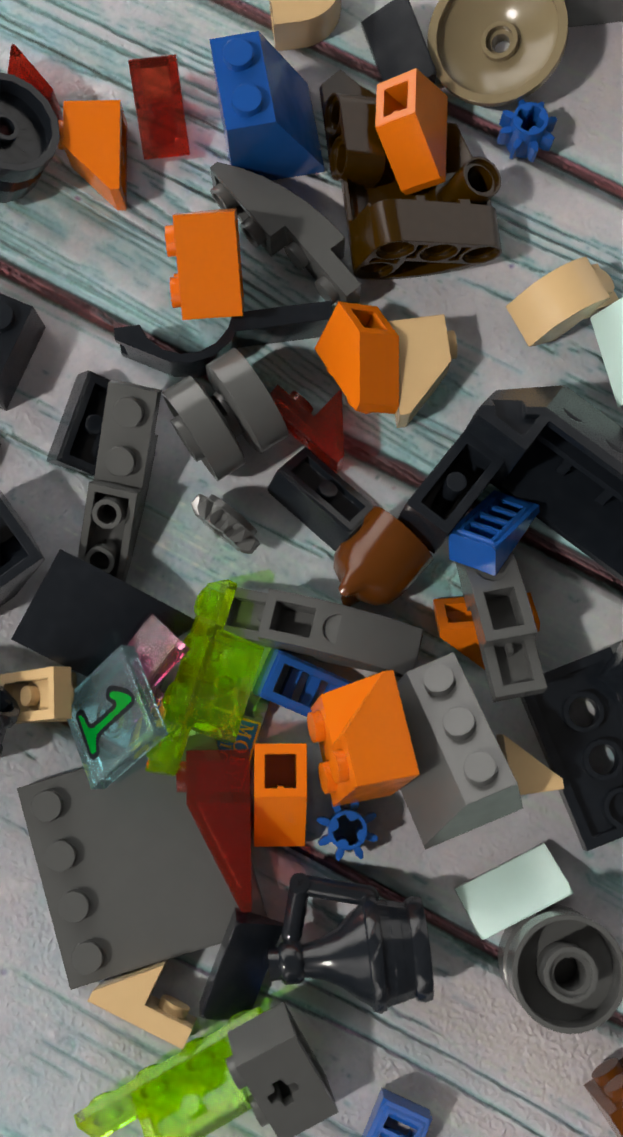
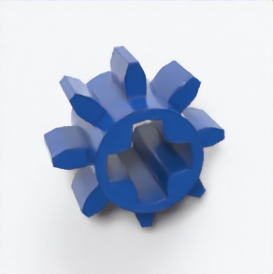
(526, 130)
(341, 842)

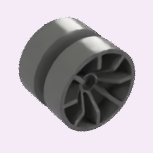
(235, 408)
(562, 969)

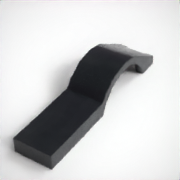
(251, 329)

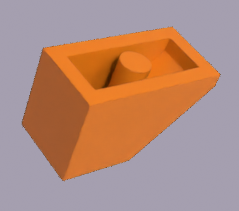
(96, 146)

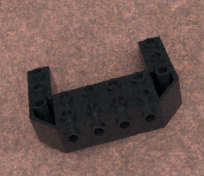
(543, 450)

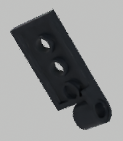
(590, 798)

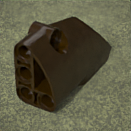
(397, 232)

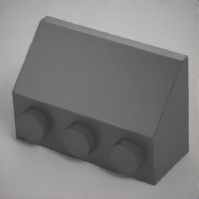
(457, 755)

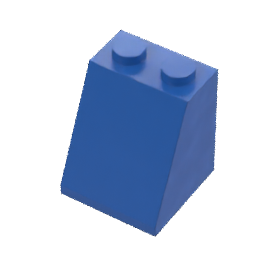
(264, 109)

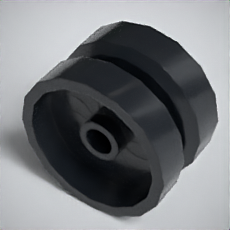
(26, 137)

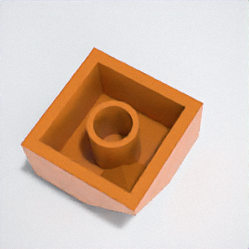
(207, 264)
(362, 740)

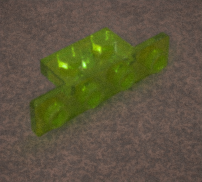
(209, 683)
(178, 1097)

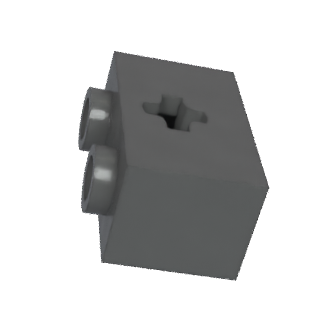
(280, 1073)

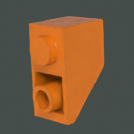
(413, 129)
(362, 357)
(280, 794)

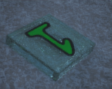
(114, 718)

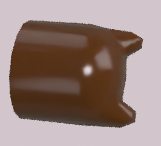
(379, 560)

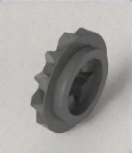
(226, 522)

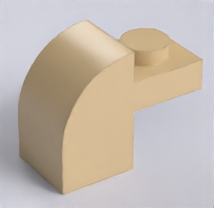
(302, 22)
(561, 301)

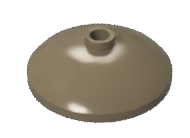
(464, 42)

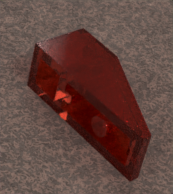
(220, 804)

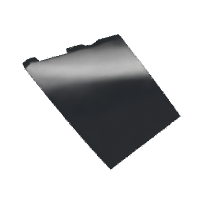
(88, 614)

